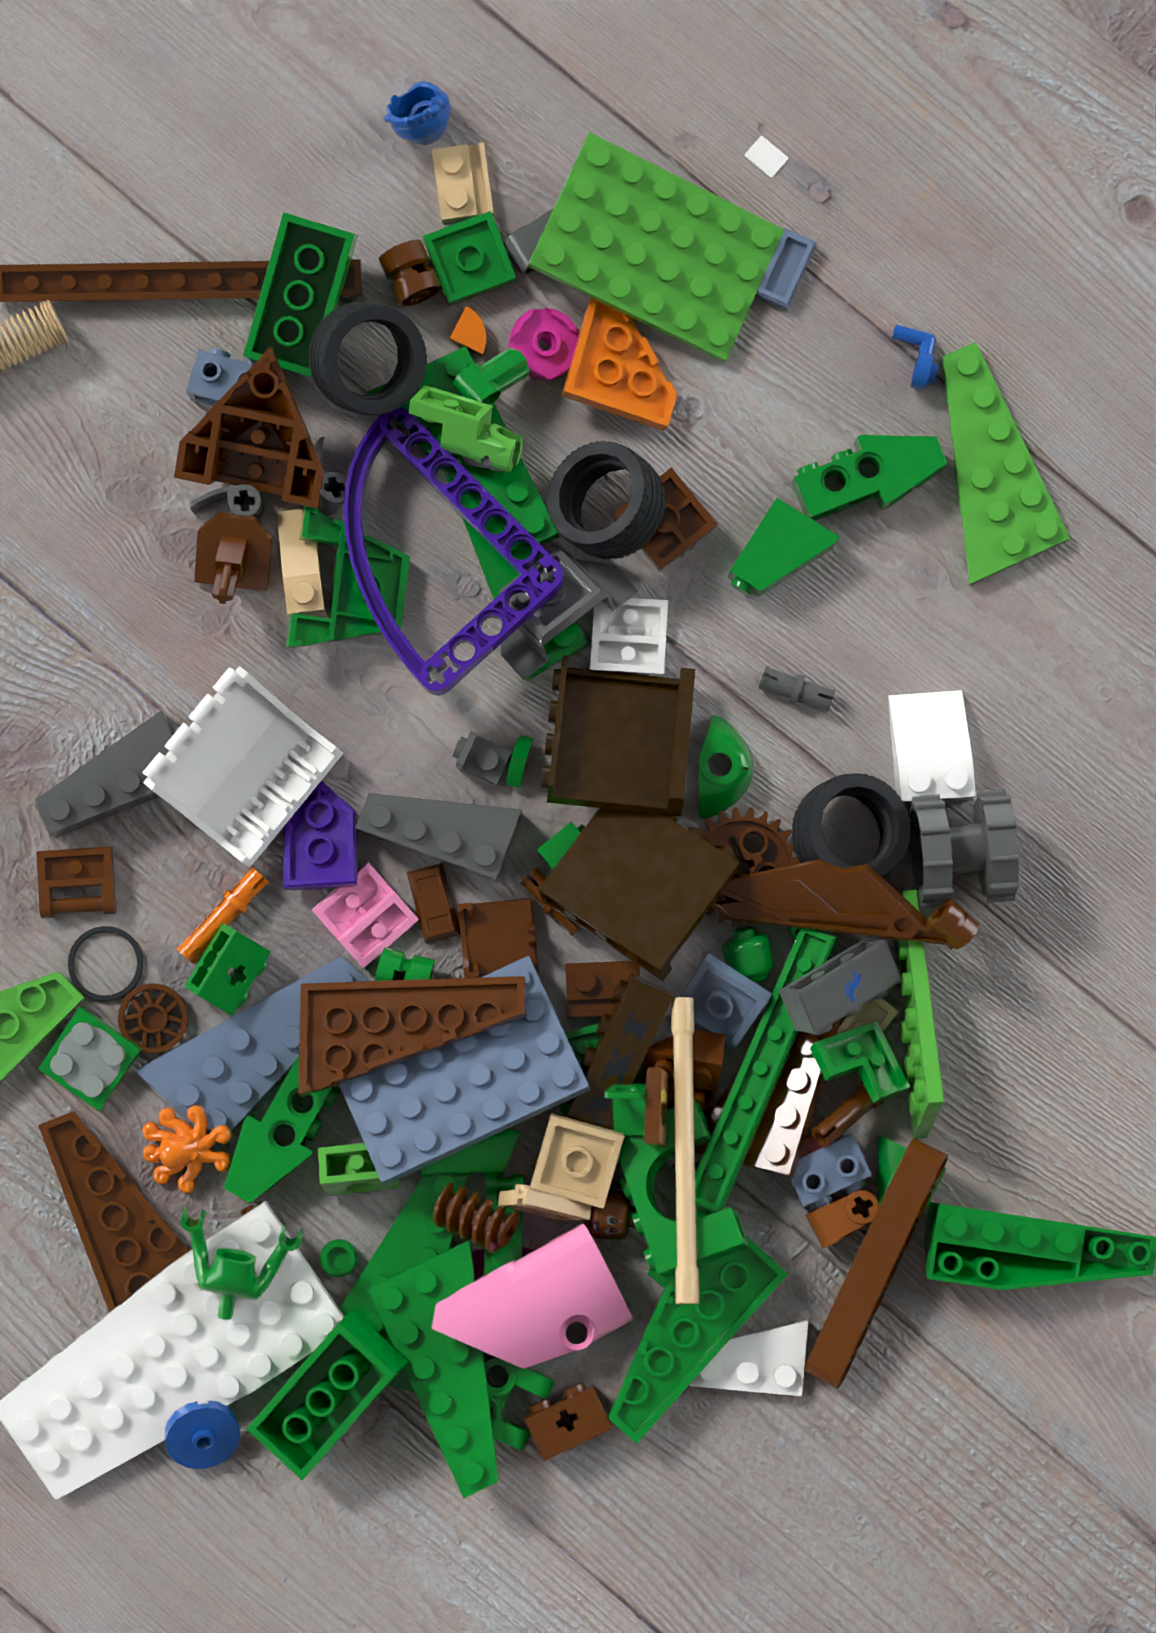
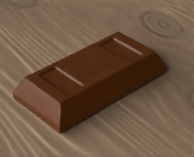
(433, 903)

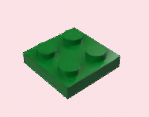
(469, 258)

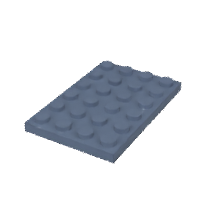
(467, 1088)

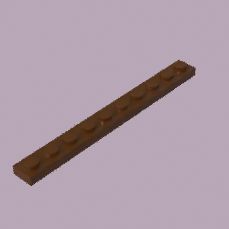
(144, 281)

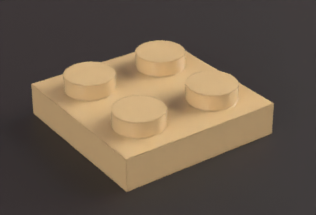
(577, 1160)

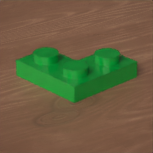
(869, 1054)

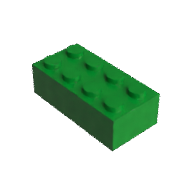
(299, 290)
(327, 1394)

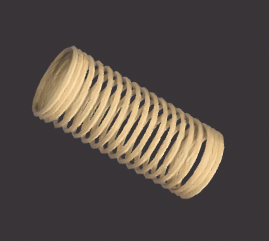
(56, 335)

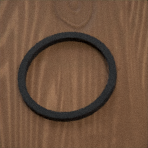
(77, 943)

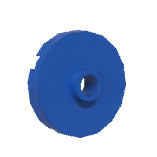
(197, 1421)

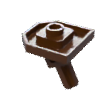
(233, 554)

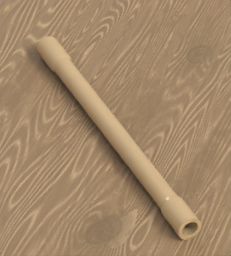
(686, 1272)

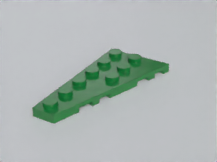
(407, 1244)
(688, 1336)
(443, 1370)

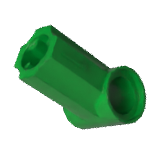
(492, 378)

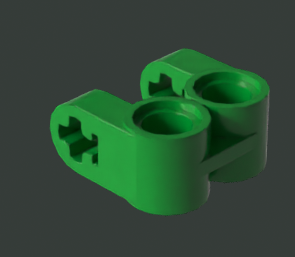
(525, 1378)

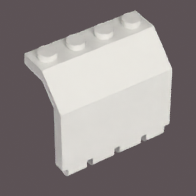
(241, 765)

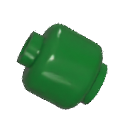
(749, 953)

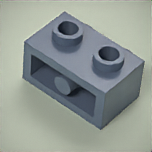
(214, 375)
(829, 1171)

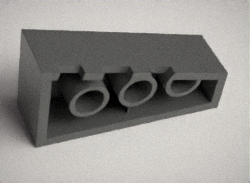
(108, 781)
(446, 831)

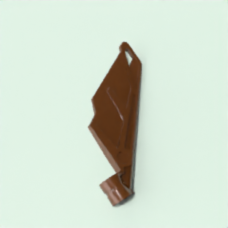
(843, 902)

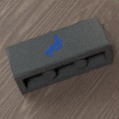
(840, 986)

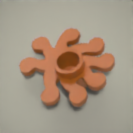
(185, 1147)

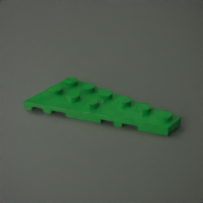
(511, 489)

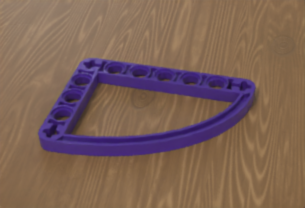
(478, 517)

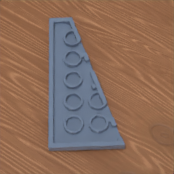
(240, 1058)

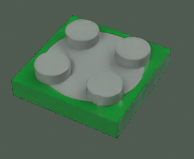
(90, 1058)

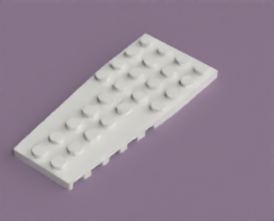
(161, 1351)

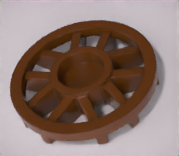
(153, 1017)

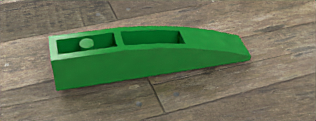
(1026, 1251)

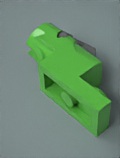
(468, 429)

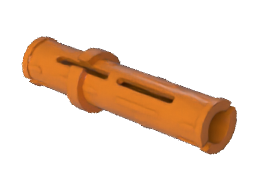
(225, 912)

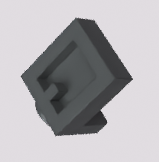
(481, 758)

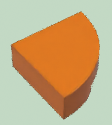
(470, 332)

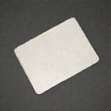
(766, 156)

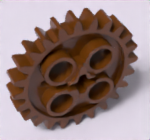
(775, 849)

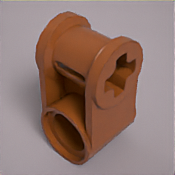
(836, 1218)

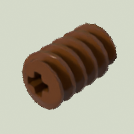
(474, 1221)

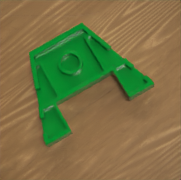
(348, 609)

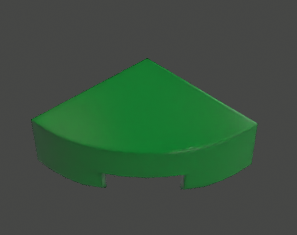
(519, 761)

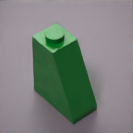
(779, 549)

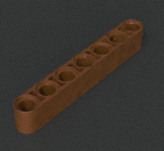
(876, 1263)

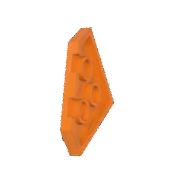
(618, 369)

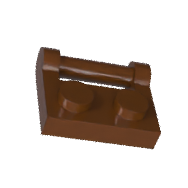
(76, 869)

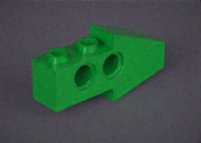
(901, 467)
(258, 1157)

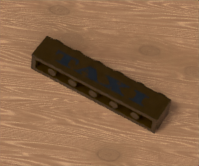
(620, 1048)

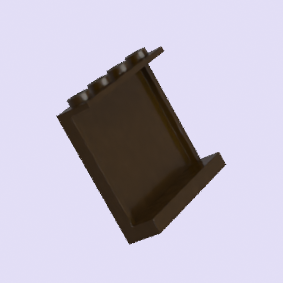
(619, 740)
(639, 884)

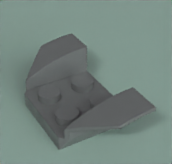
(583, 588)

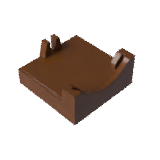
(681, 527)
(496, 935)

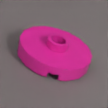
(556, 331)

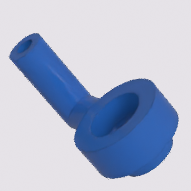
(924, 370)

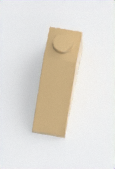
(300, 568)

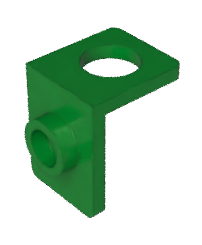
(628, 1108)

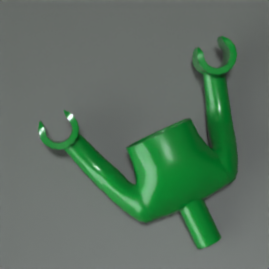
(234, 1269)

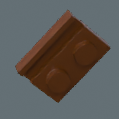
(593, 984)

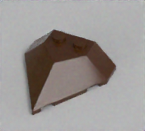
(255, 439)

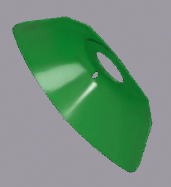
(722, 792)

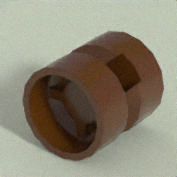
(411, 276)

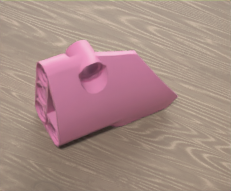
(529, 1303)

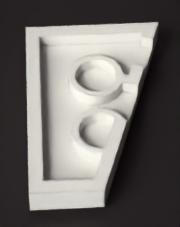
(760, 1362)

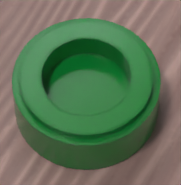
(338, 1258)

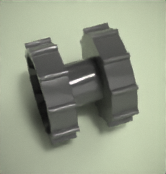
(979, 847)

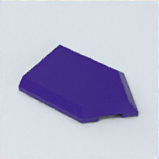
(320, 843)

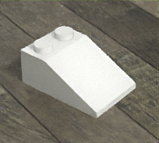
(931, 746)

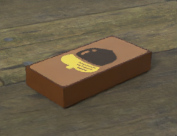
(656, 1107)

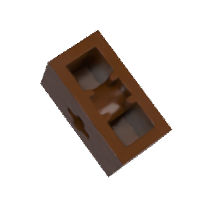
(556, 1438)

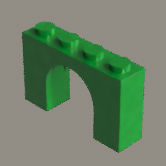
(715, 1233)

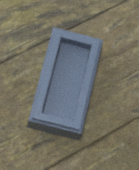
(786, 269)

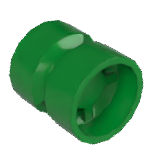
(394, 960)

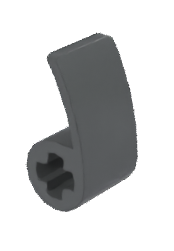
(334, 484)
(234, 495)

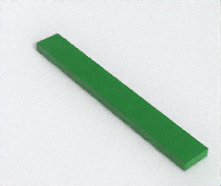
(756, 1078)

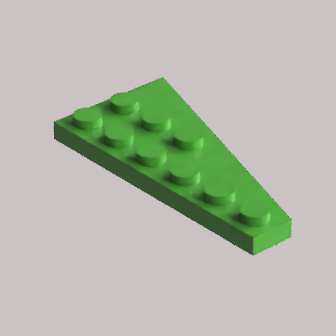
(998, 487)
(918, 1034)

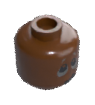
(612, 1220)

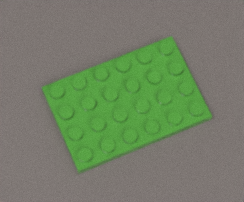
(655, 247)

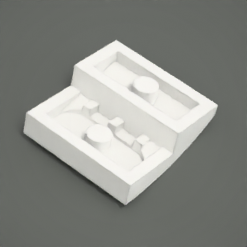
(630, 636)

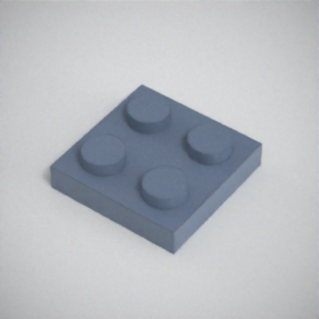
(724, 1000)

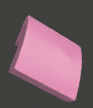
(365, 915)

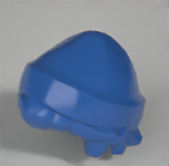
(420, 113)

